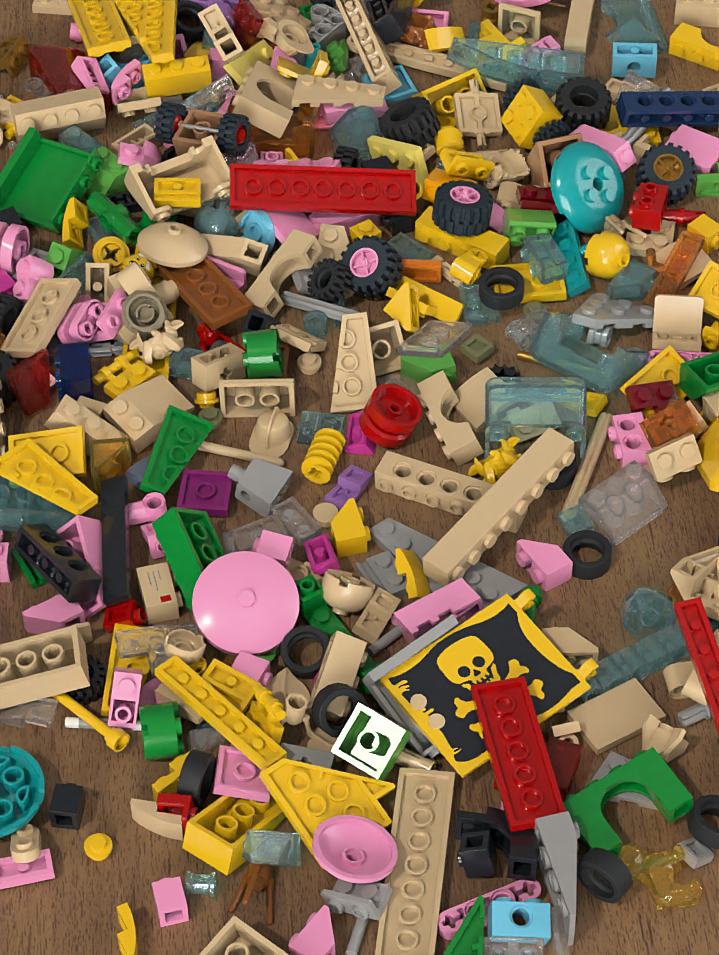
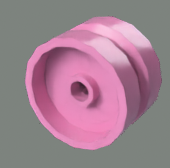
(13, 245)

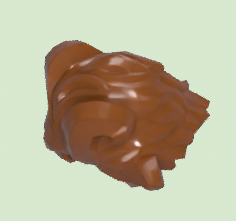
(414, 32)

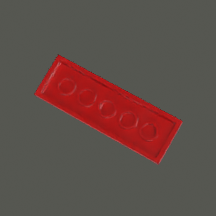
(517, 752)

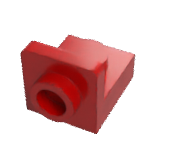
(124, 613)

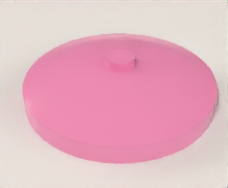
(245, 603)

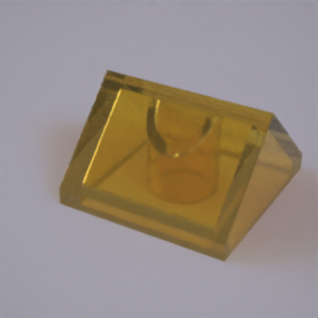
(108, 460)

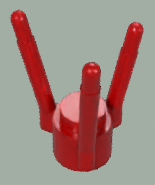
(208, 337)

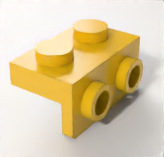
(466, 164)

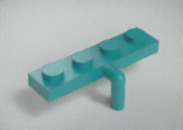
(568, 242)

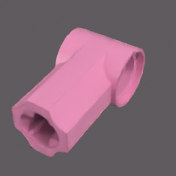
(148, 509)

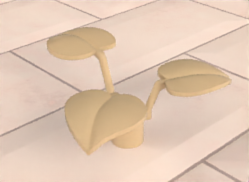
(295, 699)

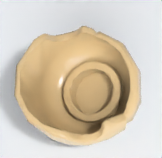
(184, 645)

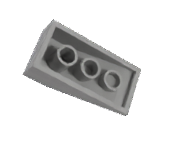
(558, 864)

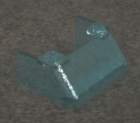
(635, 23)
(535, 404)

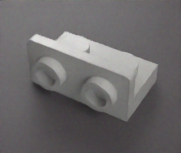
(359, 899)

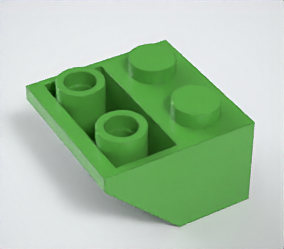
(526, 222)

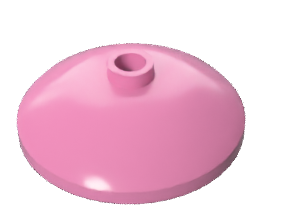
(354, 849)

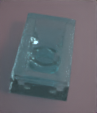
(409, 248)

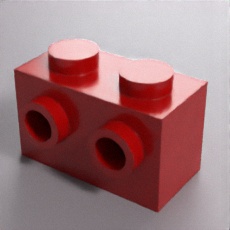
(649, 206)

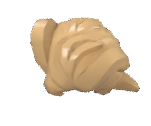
(508, 167)
(160, 343)

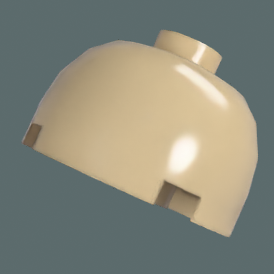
(345, 591)

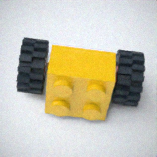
(531, 115)

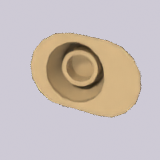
(293, 38)
(271, 433)

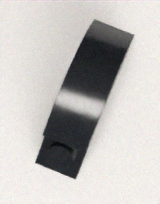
(519, 846)

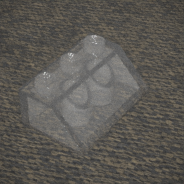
(624, 503)

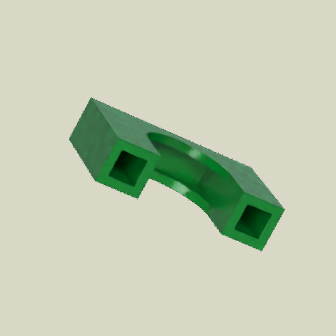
(643, 775)

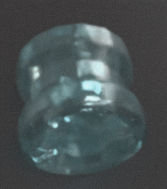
(316, 323)

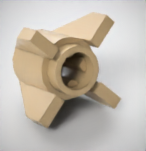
(664, 738)

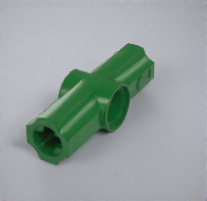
(113, 217)

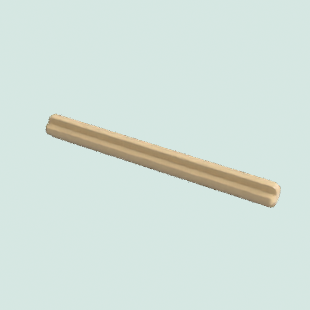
(589, 460)

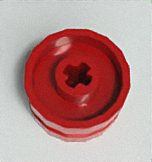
(390, 415)

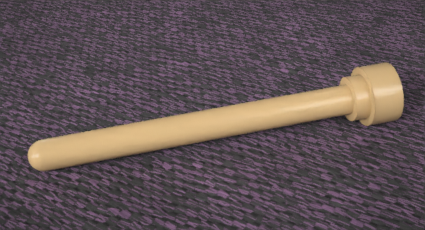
(239, 453)

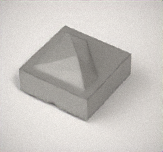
(696, 853)

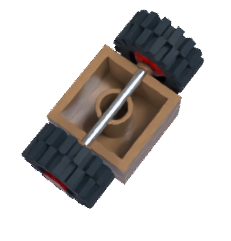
(187, 129)

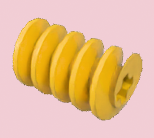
(323, 455)

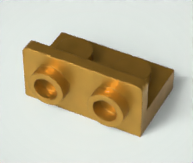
(13, 54)

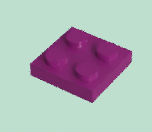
(206, 491)

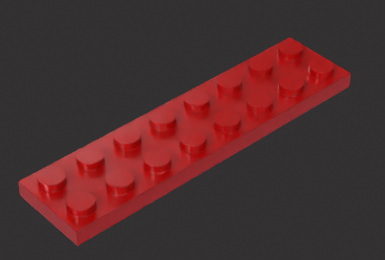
(322, 189)

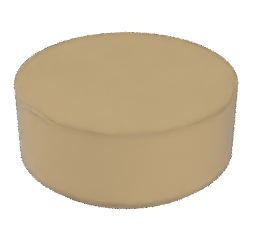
(324, 514)

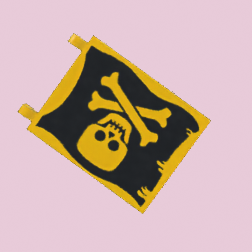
(484, 649)

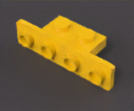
(431, 302)

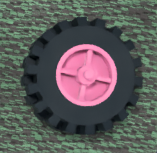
(462, 208)
(372, 266)

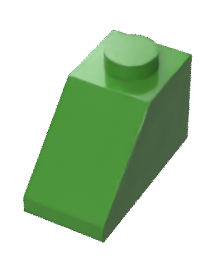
(423, 367)

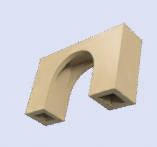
(265, 98)

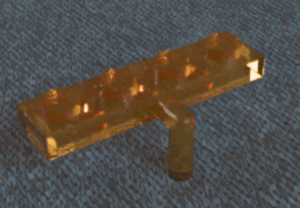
(676, 267)

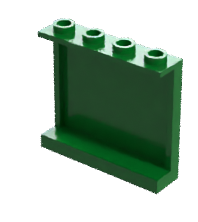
(44, 178)

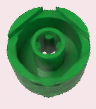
(263, 354)
(161, 730)

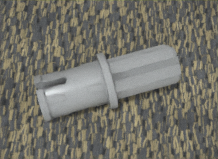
(693, 714)

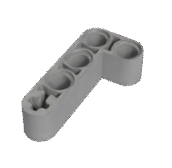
(327, 28)

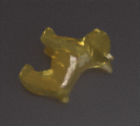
(657, 873)

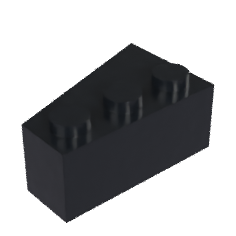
(389, 17)

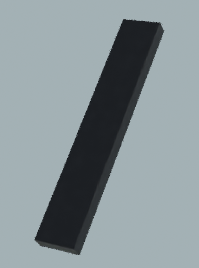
(115, 540)

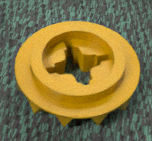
(110, 244)

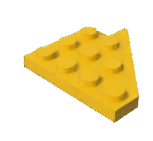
(317, 793)

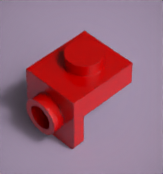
(177, 804)

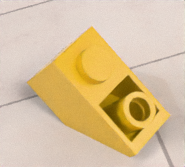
(348, 532)

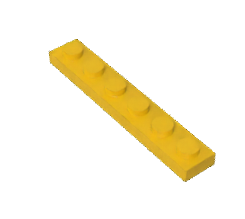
(220, 713)

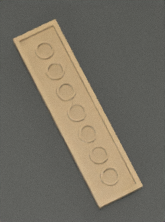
(417, 879)

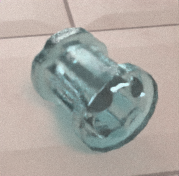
(200, 884)

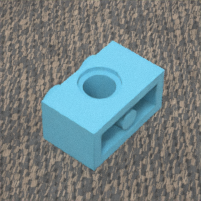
(634, 56)
(532, 910)

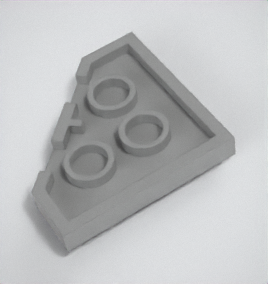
(603, 311)

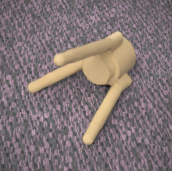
(618, 226)

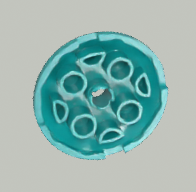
(587, 186)
(20, 789)

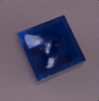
(75, 371)

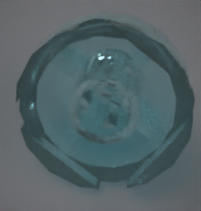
(215, 221)
(646, 611)

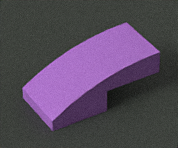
(350, 485)

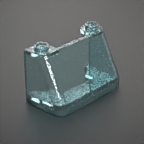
(561, 348)

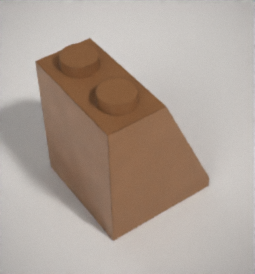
(543, 156)

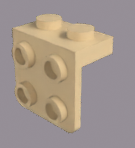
(677, 322)
(673, 457)

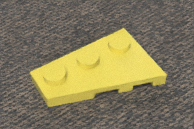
(260, 51)
(400, 154)

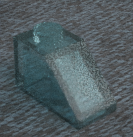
(632, 282)

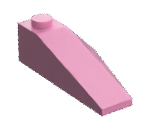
(85, 538)

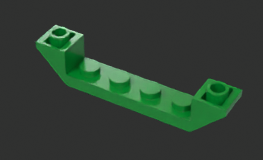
(318, 614)

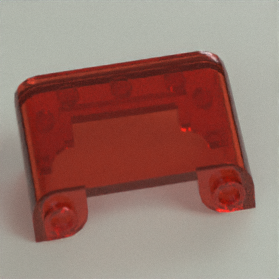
(54, 68)

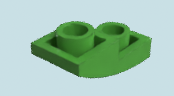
(337, 56)

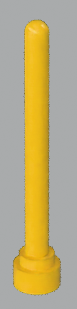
(115, 738)

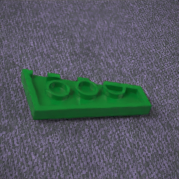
(174, 447)

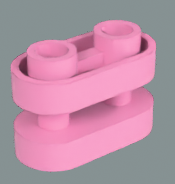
(80, 322)

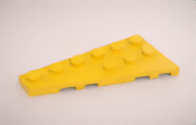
(152, 25)

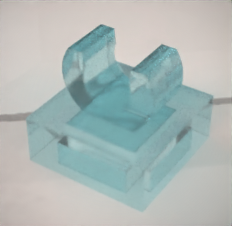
(574, 520)

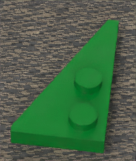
(470, 935)

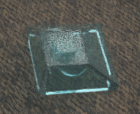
(355, 128)

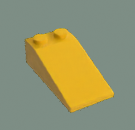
(221, 830)

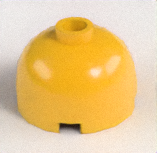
(607, 254)

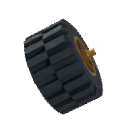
(668, 167)

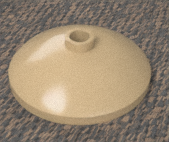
(172, 244)

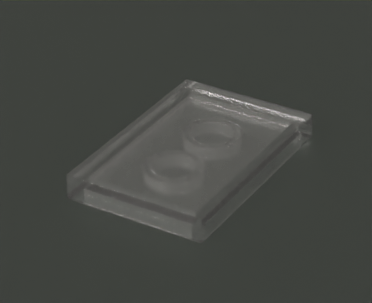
(434, 339)

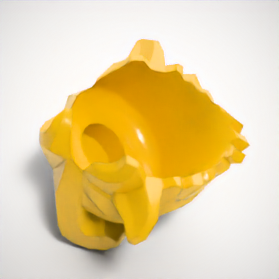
(497, 462)

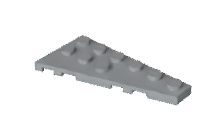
(483, 579)

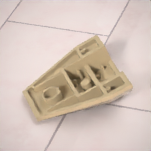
(699, 577)

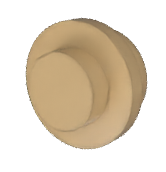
(309, 363)

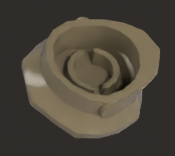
(144, 312)

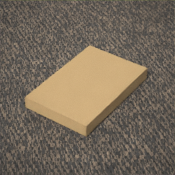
(615, 715)

